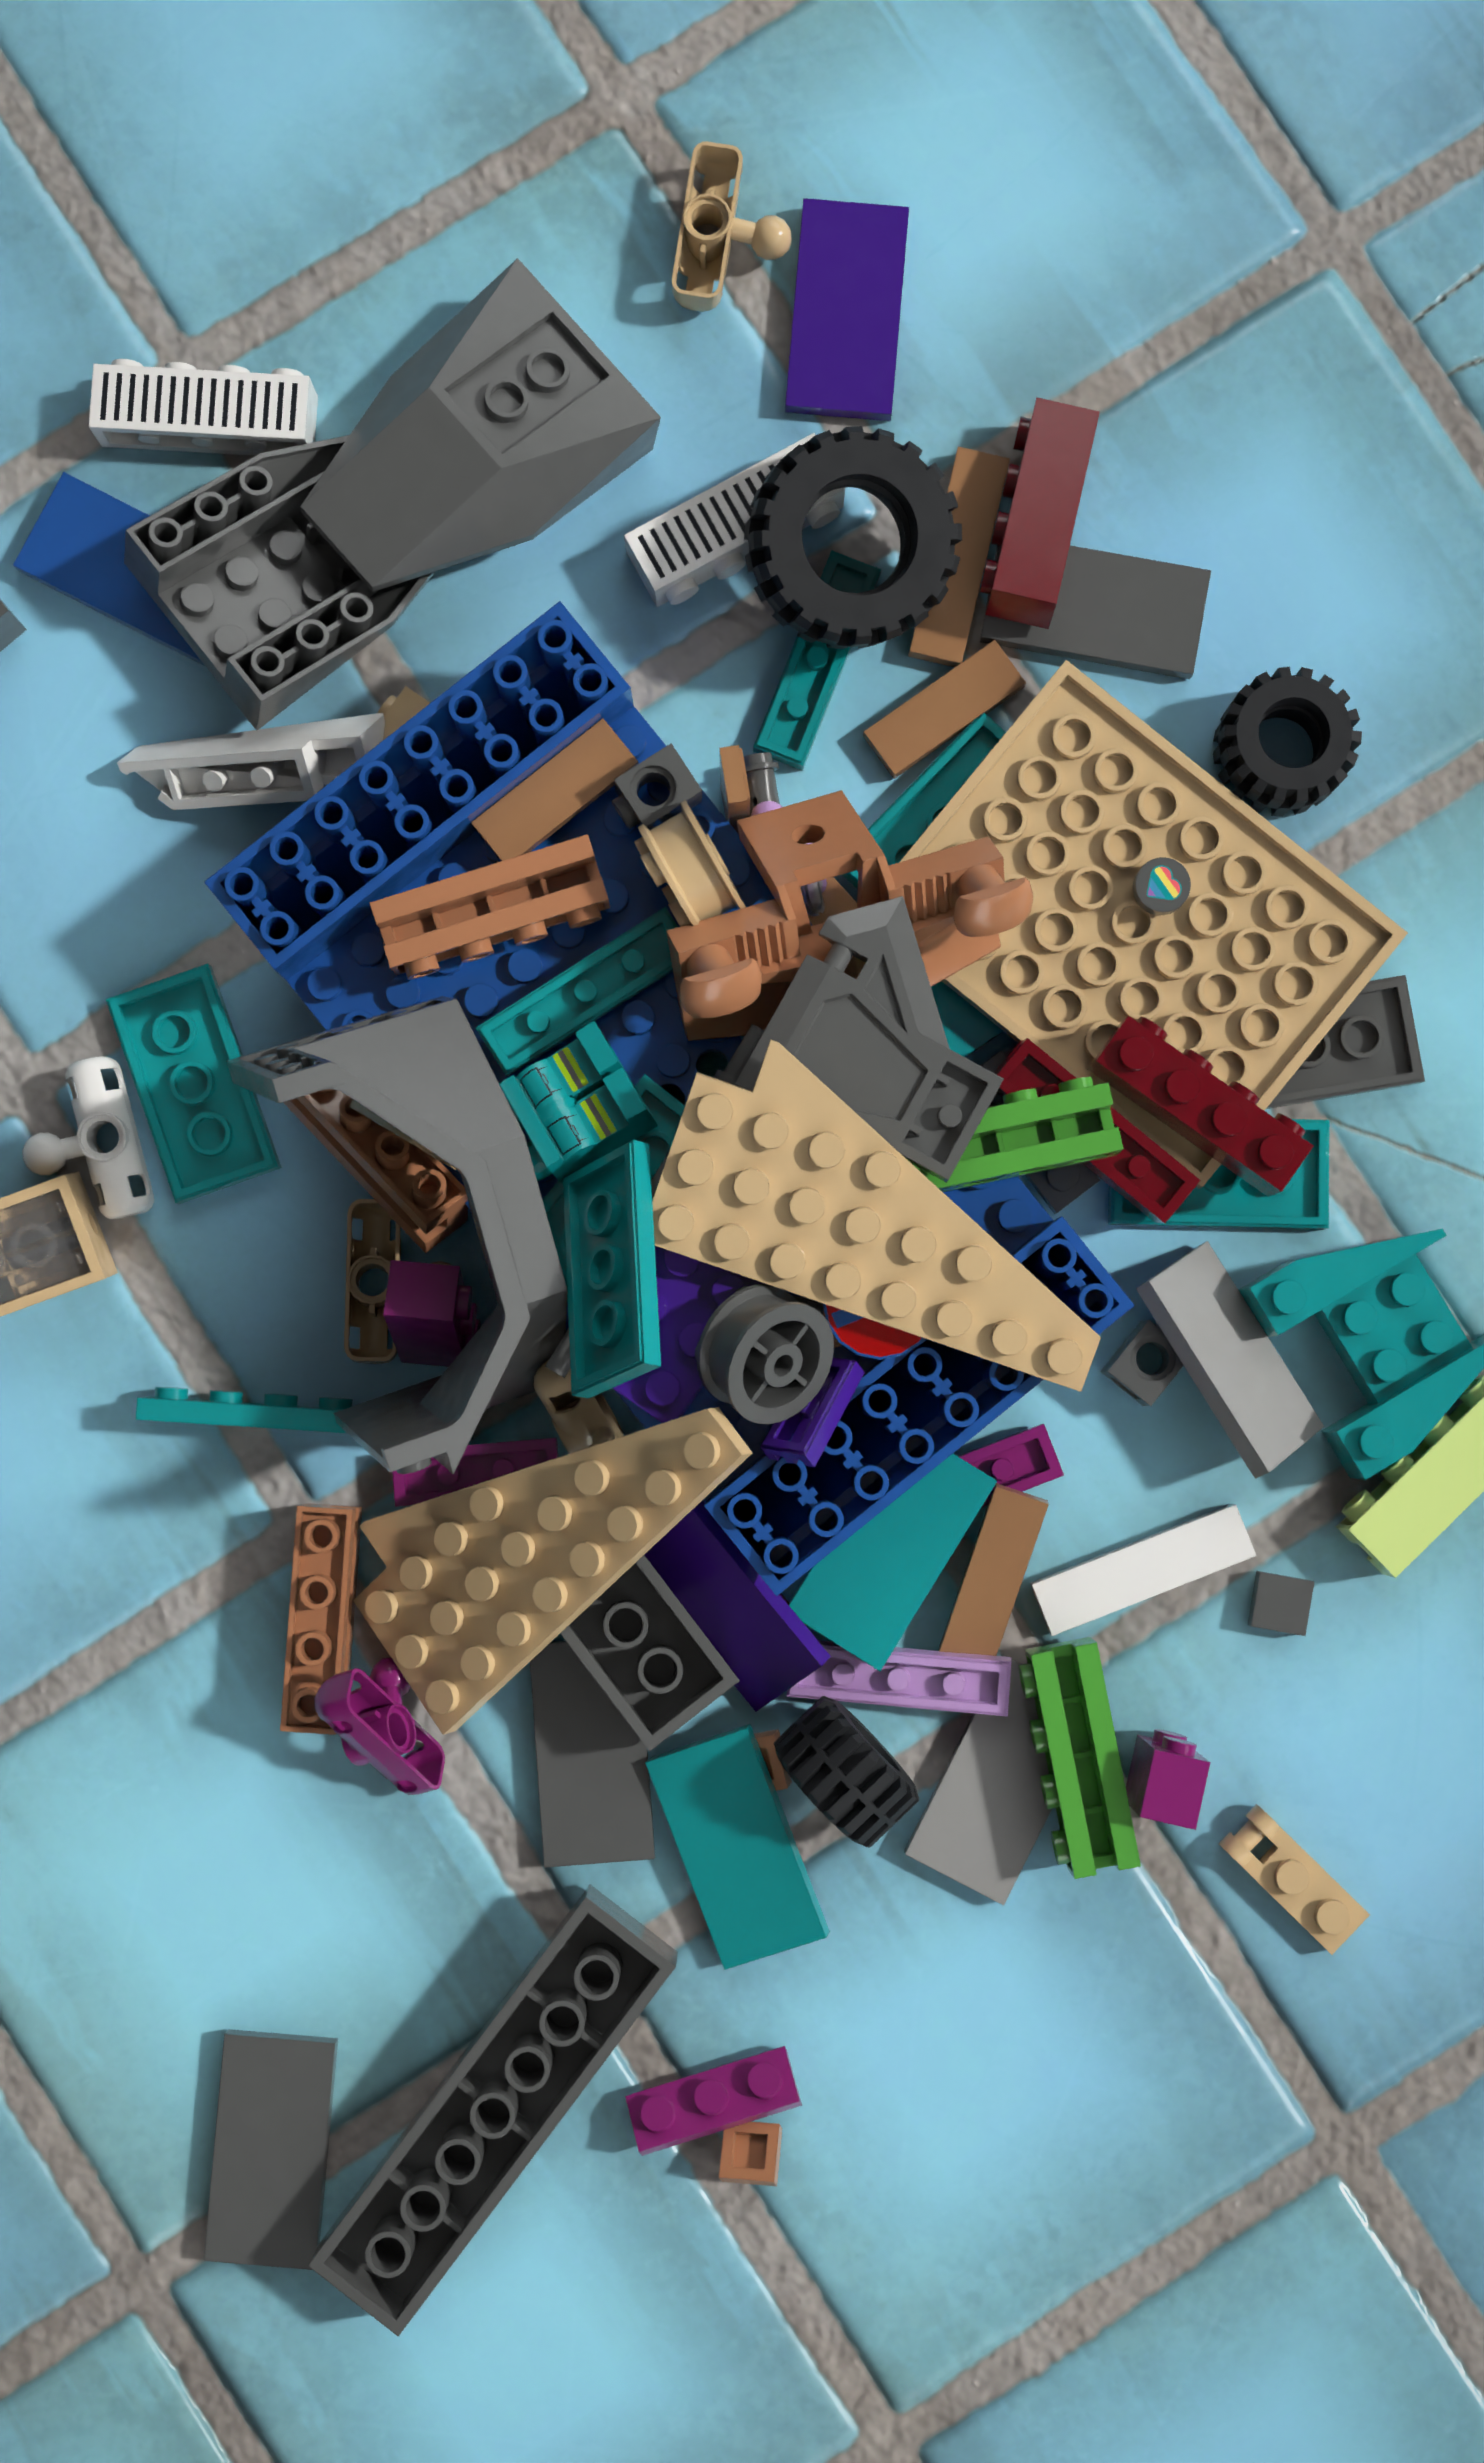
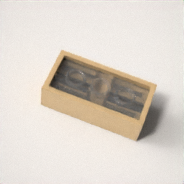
(49, 1243)

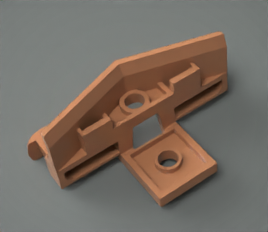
(742, 962)

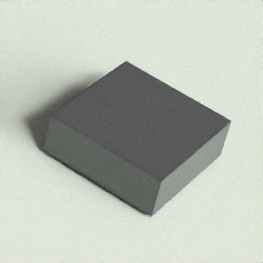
(1280, 1603)

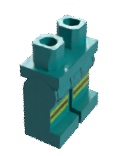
(576, 1105)

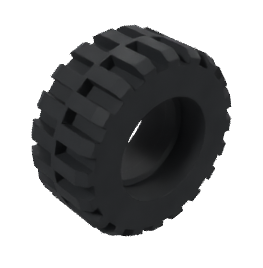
(923, 522)

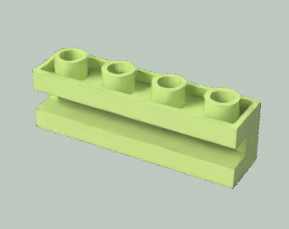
(1422, 1489)

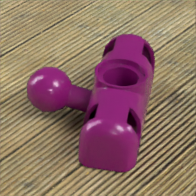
(379, 1728)

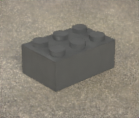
(648, 1654)

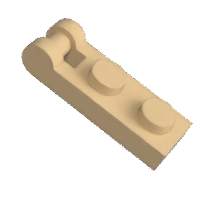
(1296, 1881)

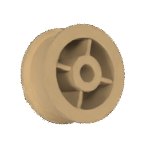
(691, 866)

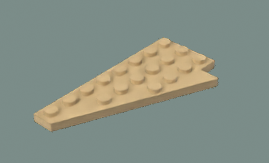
(827, 1209)
(514, 1560)

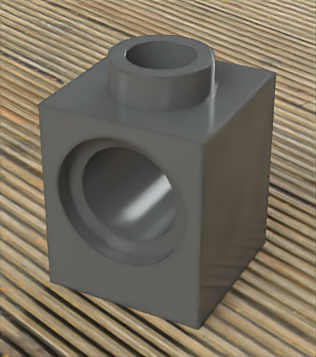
(662, 767)
(1125, 1372)

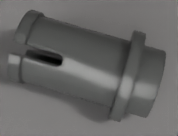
(761, 778)

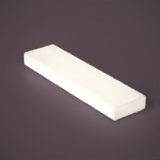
(1143, 1569)

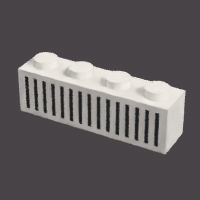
(201, 408)
(707, 534)

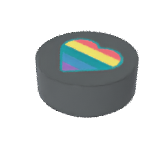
(1161, 886)

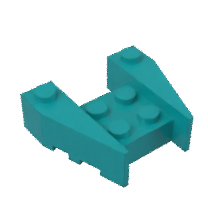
(1389, 1335)

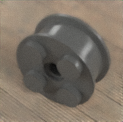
(765, 1353)

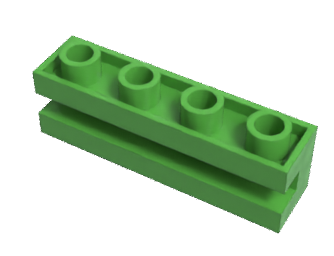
(1038, 1134)
(1080, 1756)

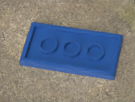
(81, 554)

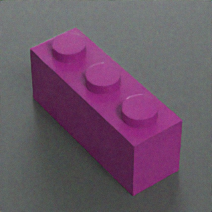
(429, 1312)

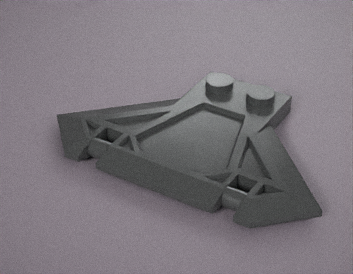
(881, 1039)

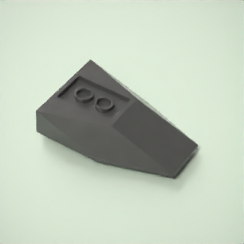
(480, 439)
(258, 581)

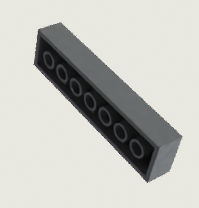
(493, 2110)

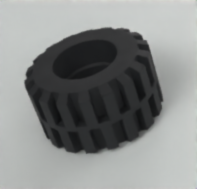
(1313, 708)
(846, 1772)

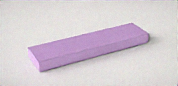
(913, 1680)

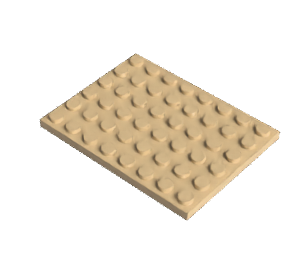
(1237, 973)

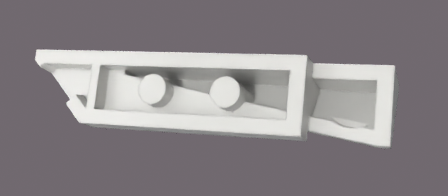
(254, 765)

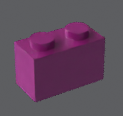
(1167, 1779)

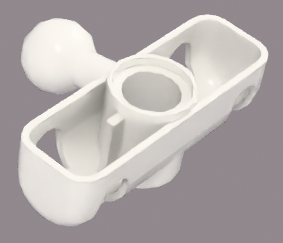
(93, 1109)

